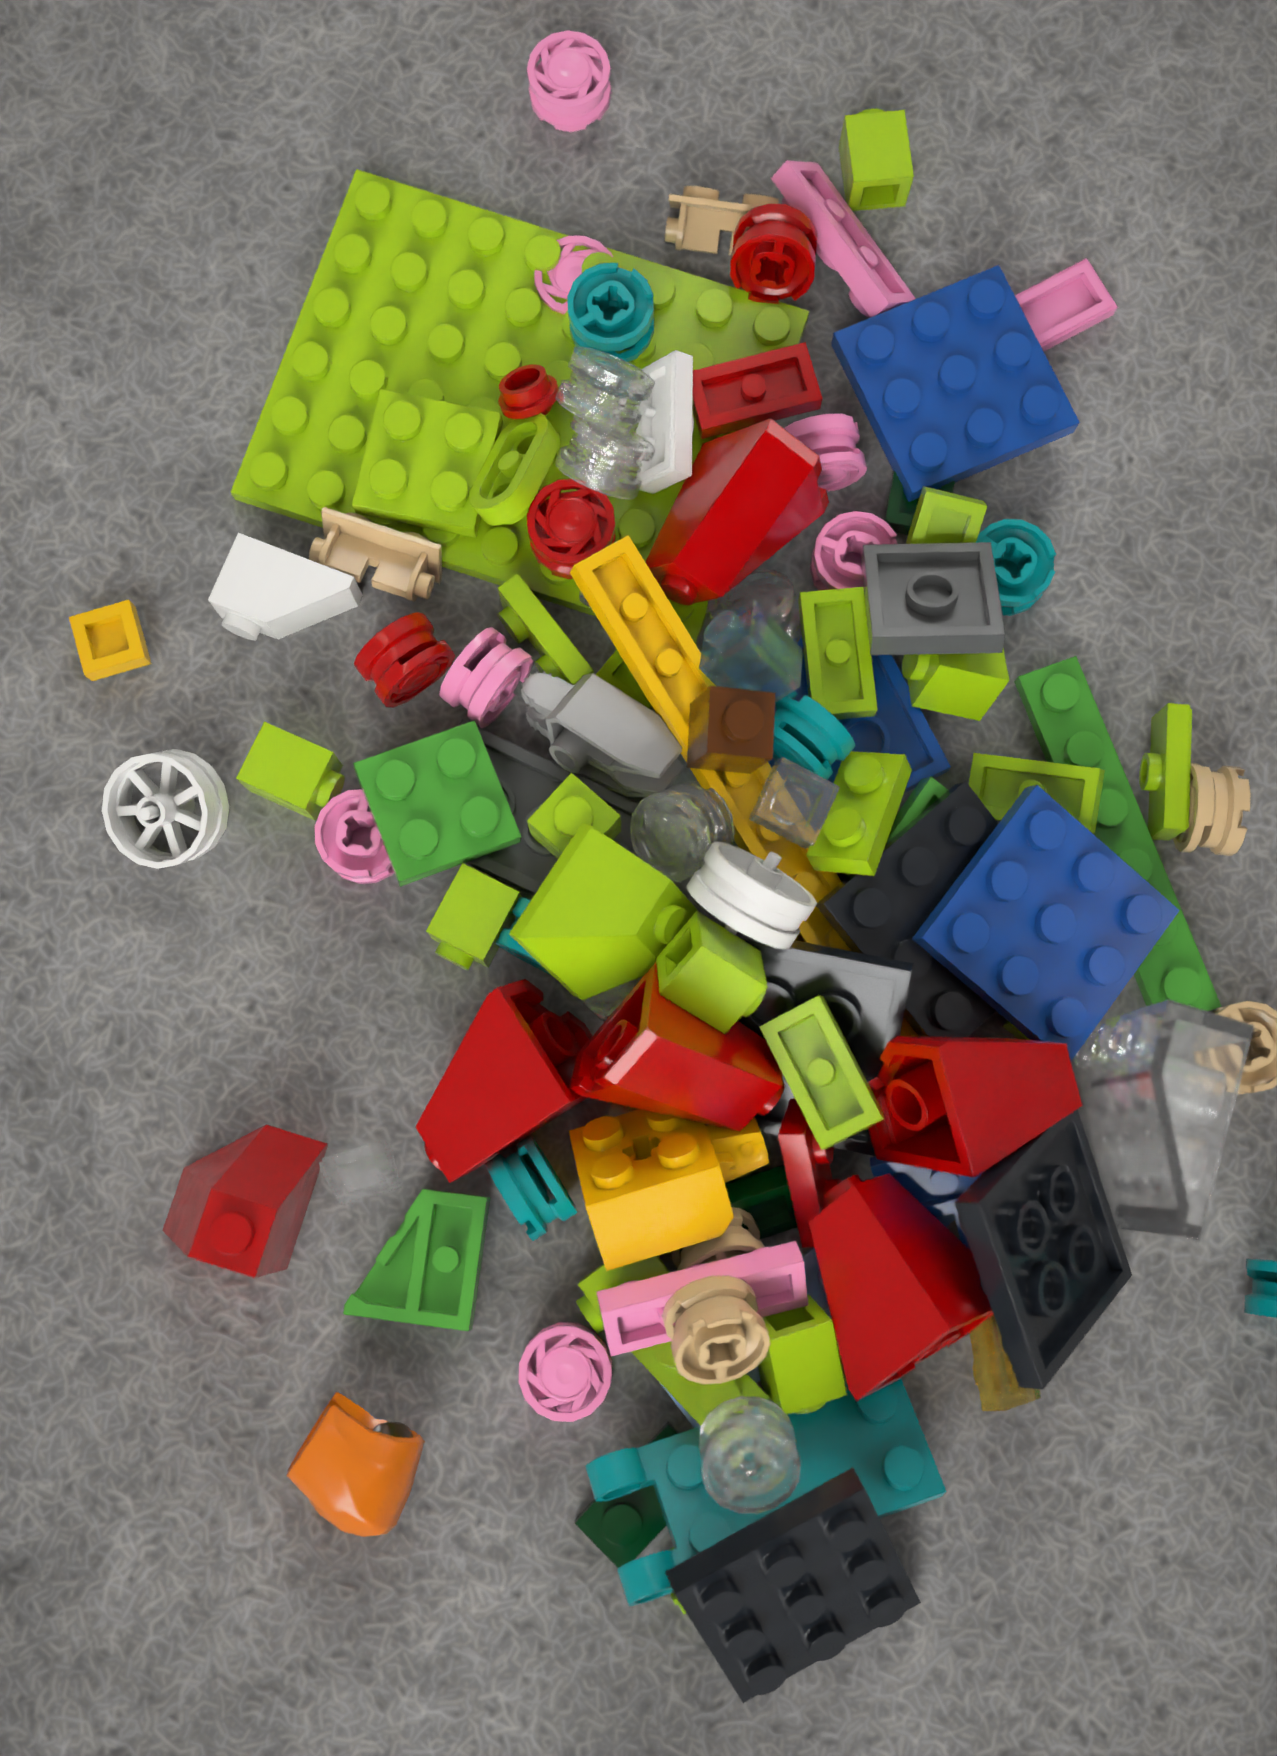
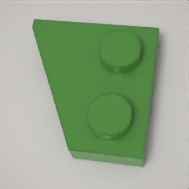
(430, 1264)

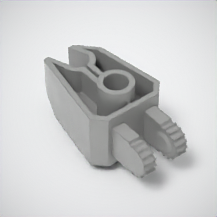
(603, 734)

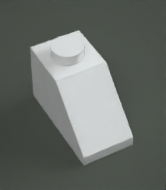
(277, 591)

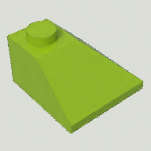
(600, 916)

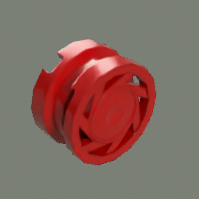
(774, 254)
(569, 525)
(404, 659)

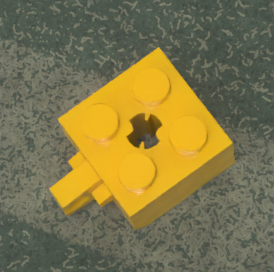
(659, 1181)

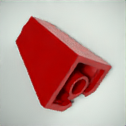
(736, 511)
(676, 1064)
(502, 1081)
(968, 1099)
(246, 1201)
(892, 1281)

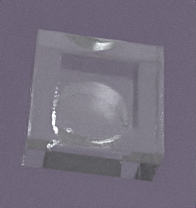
(794, 803)

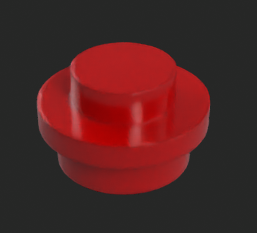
(527, 392)

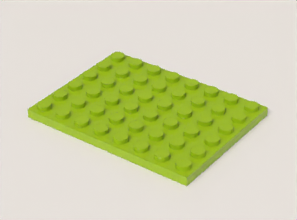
(441, 309)

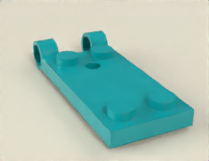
(871, 1435)

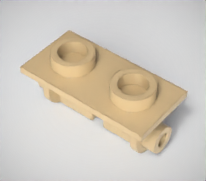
(704, 217)
(404, 561)

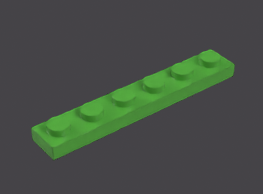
(1075, 734)

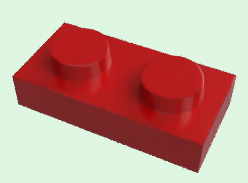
(754, 390)
(805, 1168)

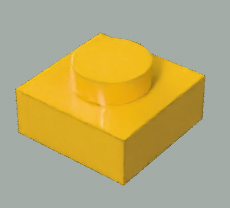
(110, 640)

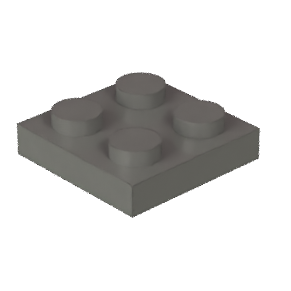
(932, 599)

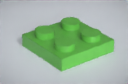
(437, 803)

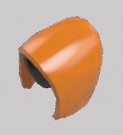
(357, 1468)

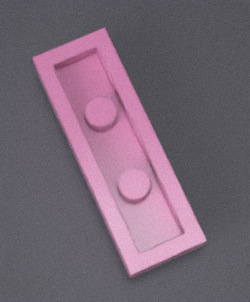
(842, 238)
(635, 1308)

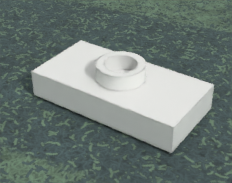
(668, 422)

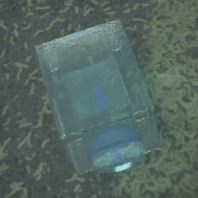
(751, 652)

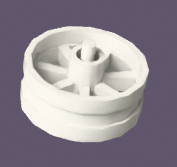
(165, 808)
(751, 895)

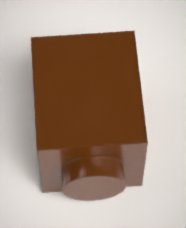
(731, 730)

